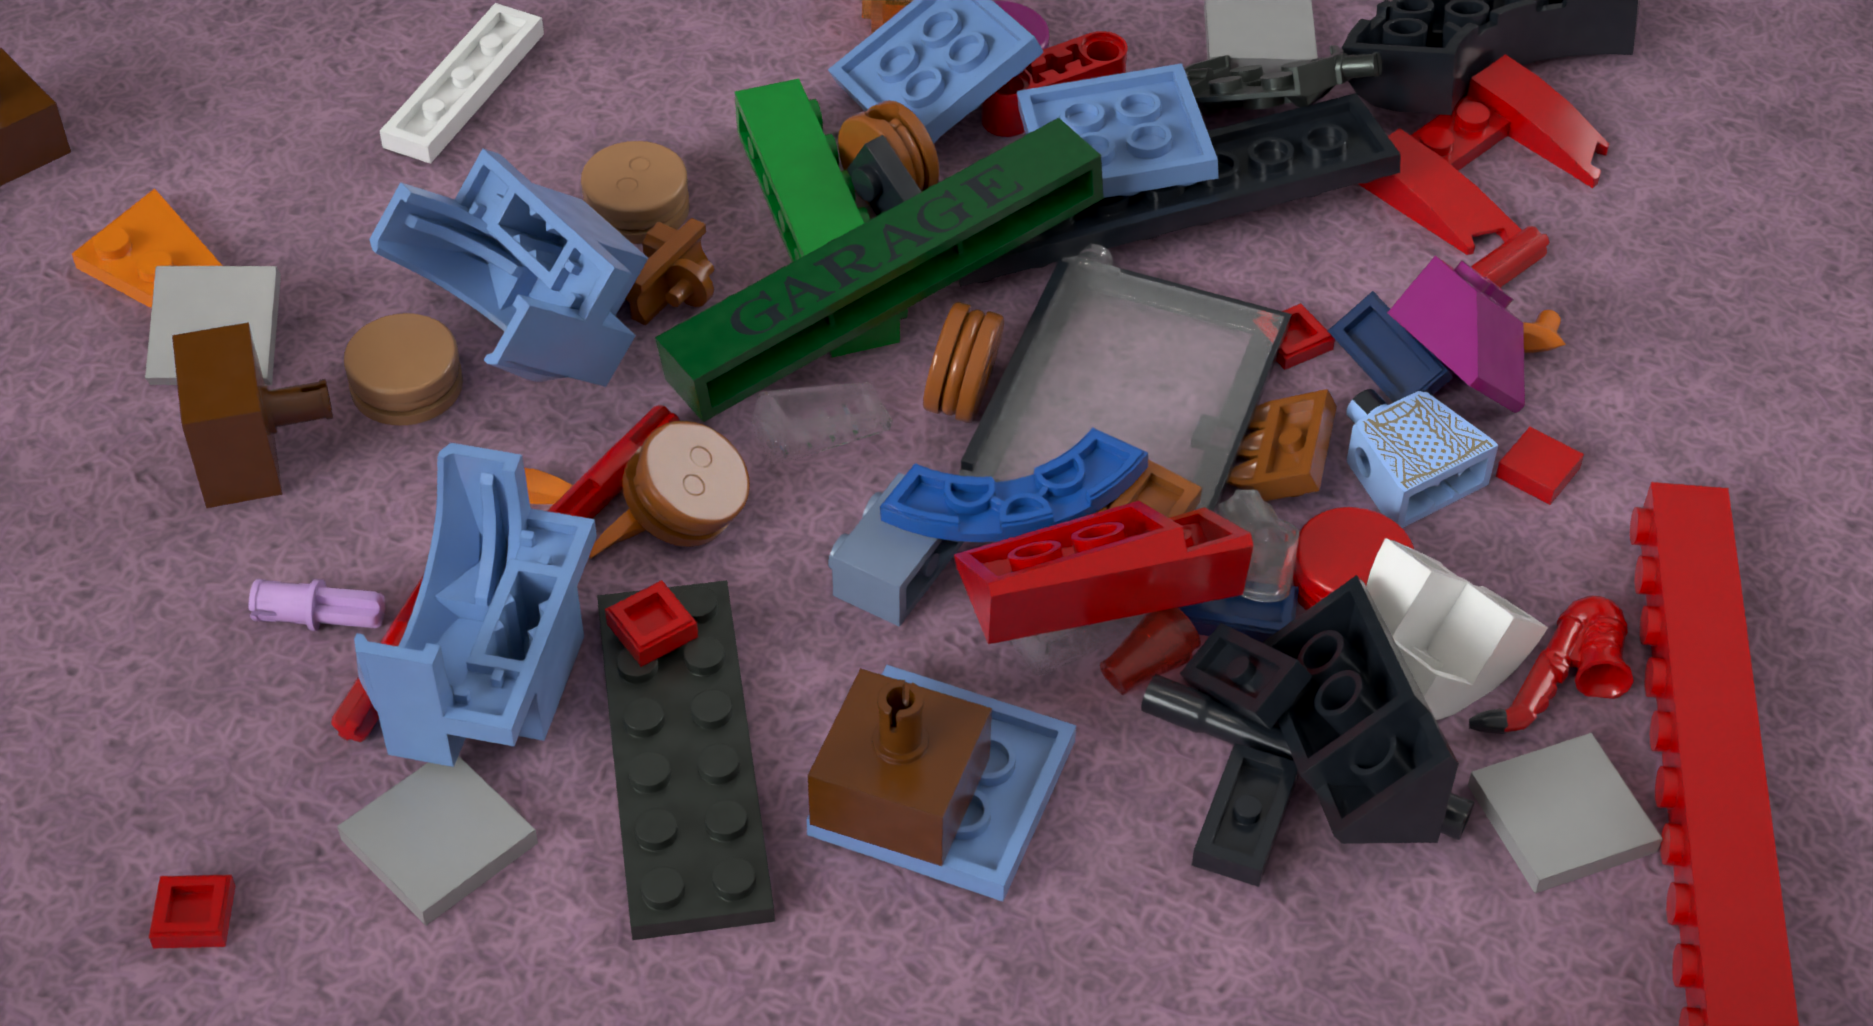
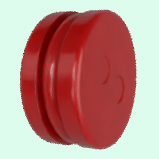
(1338, 547)

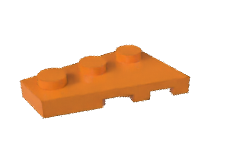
(136, 243)

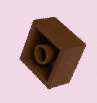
(28, 123)
(234, 415)
(900, 766)

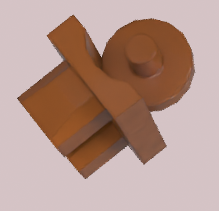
(674, 271)

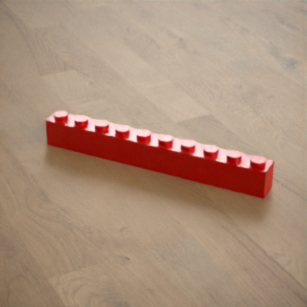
(1713, 764)

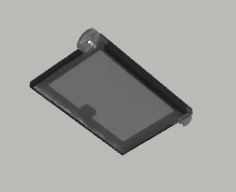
(1136, 361)

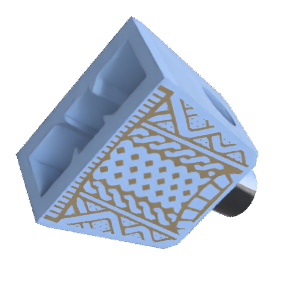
(1416, 454)

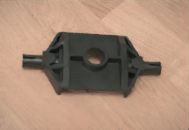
(1298, 83)

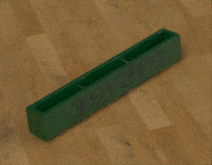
(879, 269)

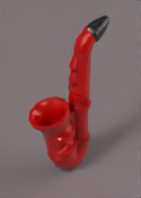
(1586, 637)

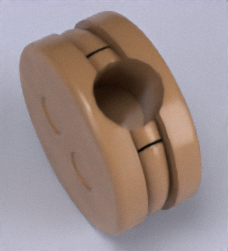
(637, 187)
(403, 369)

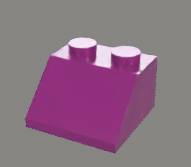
(1467, 328)

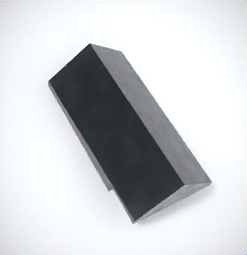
(1364, 725)

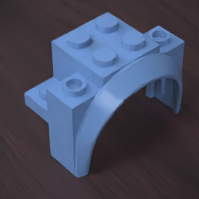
(526, 262)
(490, 617)

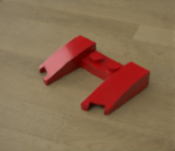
(1499, 104)

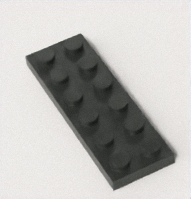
(686, 777)

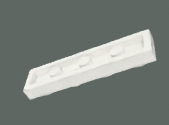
(461, 83)

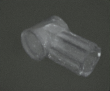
(1273, 541)

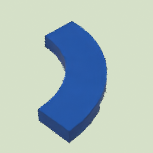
(993, 511)

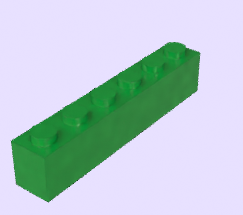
(803, 181)

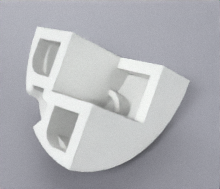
(1449, 631)

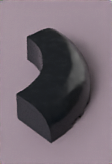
(1440, 44)

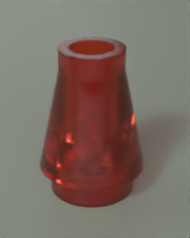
(1153, 647)

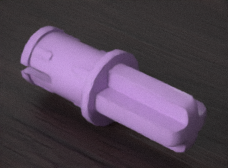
(315, 604)

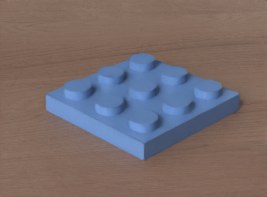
(937, 60)
(1137, 122)
(1007, 804)

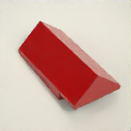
(1103, 570)

